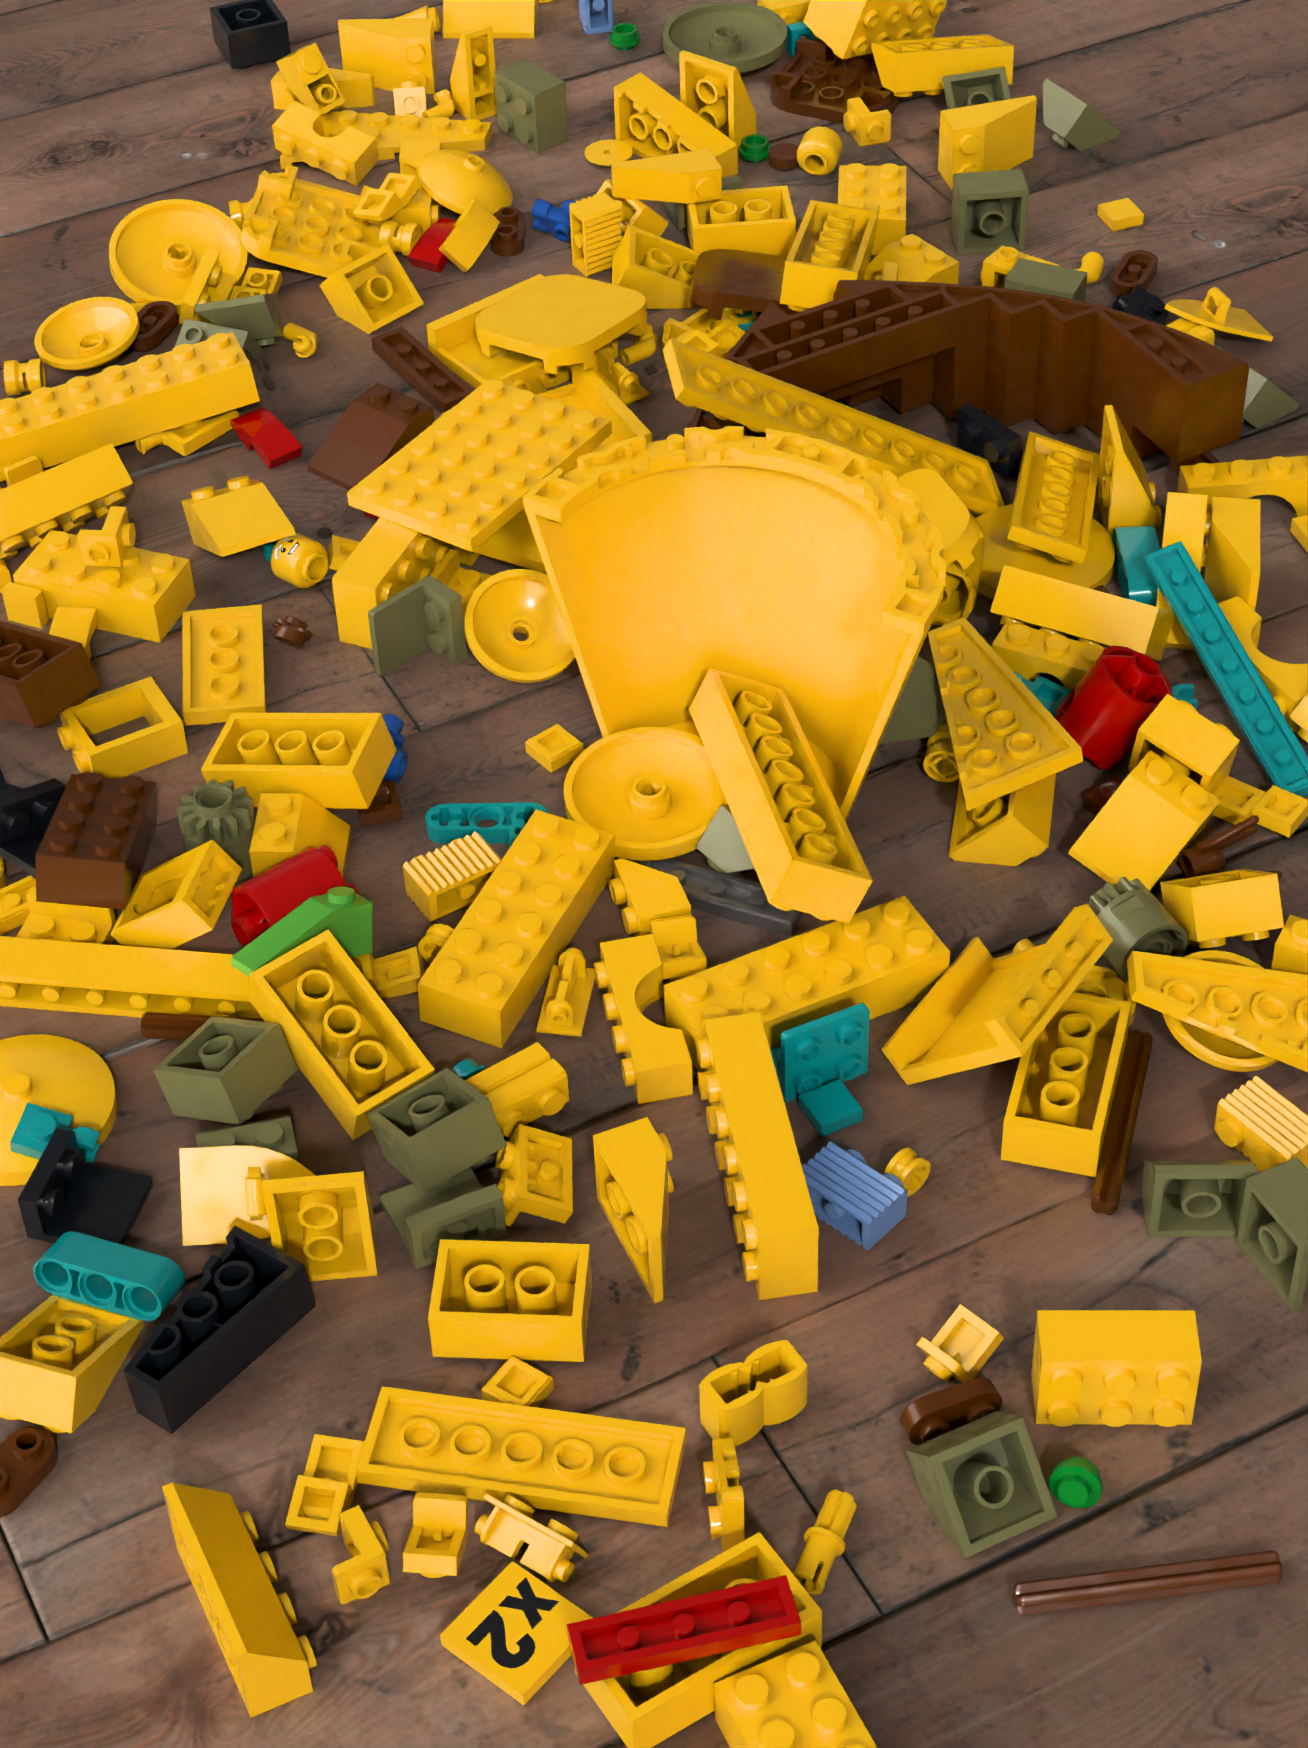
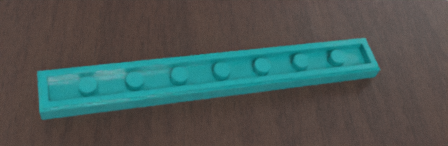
(1230, 668)

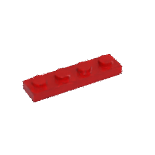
(683, 1629)

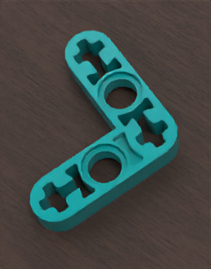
(510, 819)

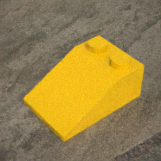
(390, 50)
(717, 95)
(986, 137)
(917, 262)
(654, 268)
(1123, 487)
(235, 517)
(1232, 549)
(1145, 824)
(635, 1195)
(324, 1224)
(62, 1362)

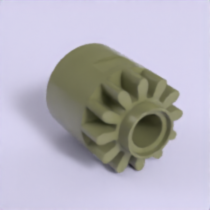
(219, 815)
(1136, 923)

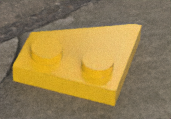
(722, 1478)

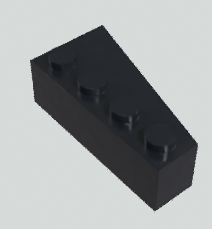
(218, 1330)

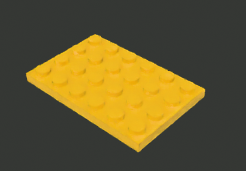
(478, 463)

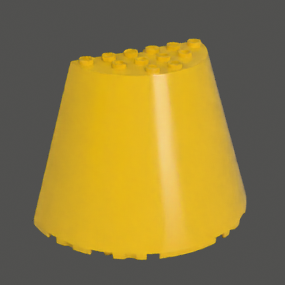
(744, 562)

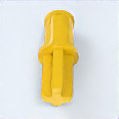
(825, 1541)

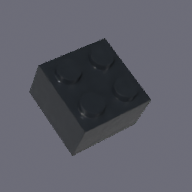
(250, 32)

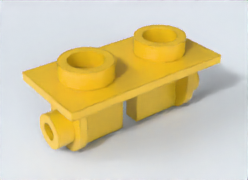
(618, 378)
(567, 996)
(548, 1547)

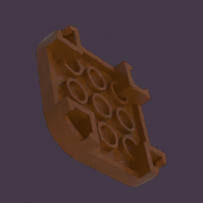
(819, 83)
(737, 281)

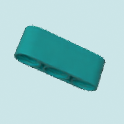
(1133, 576)
(109, 1276)

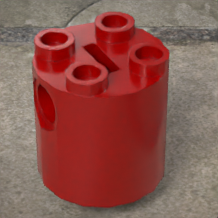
(1112, 704)
(281, 889)

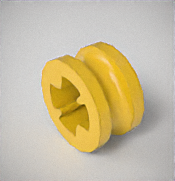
(433, 941)
(909, 1169)

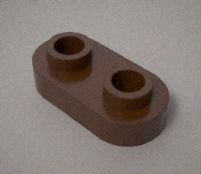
(510, 233)
(1133, 269)
(155, 324)
(949, 1409)
(24, 1469)

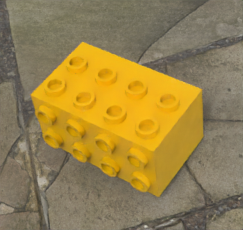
(853, 24)

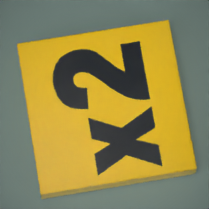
(514, 1632)

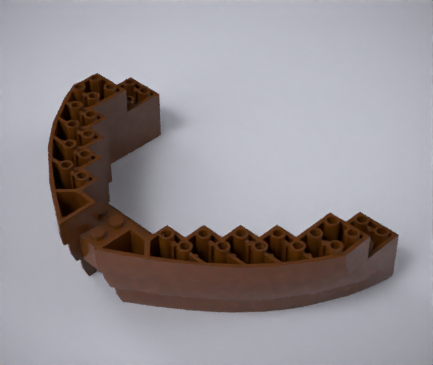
(1004, 355)

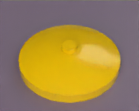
(162, 244)
(1000, 551)
(647, 790)
(55, 1076)

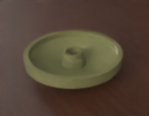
(727, 33)

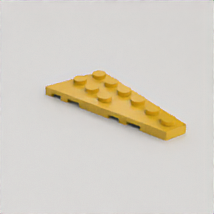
(391, 130)
(993, 720)
(1237, 1002)

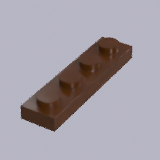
(421, 369)

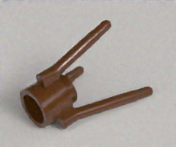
(1208, 855)

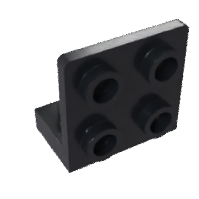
(25, 821)
(80, 1196)

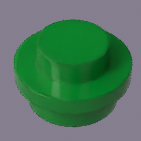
(624, 36)
(754, 148)
(1076, 1482)

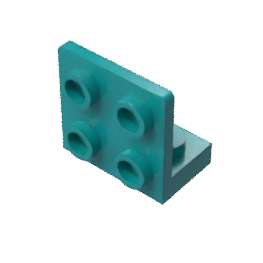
(823, 1051)

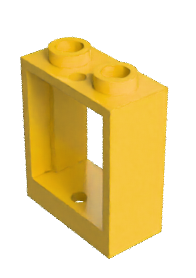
(130, 753)
(178, 899)

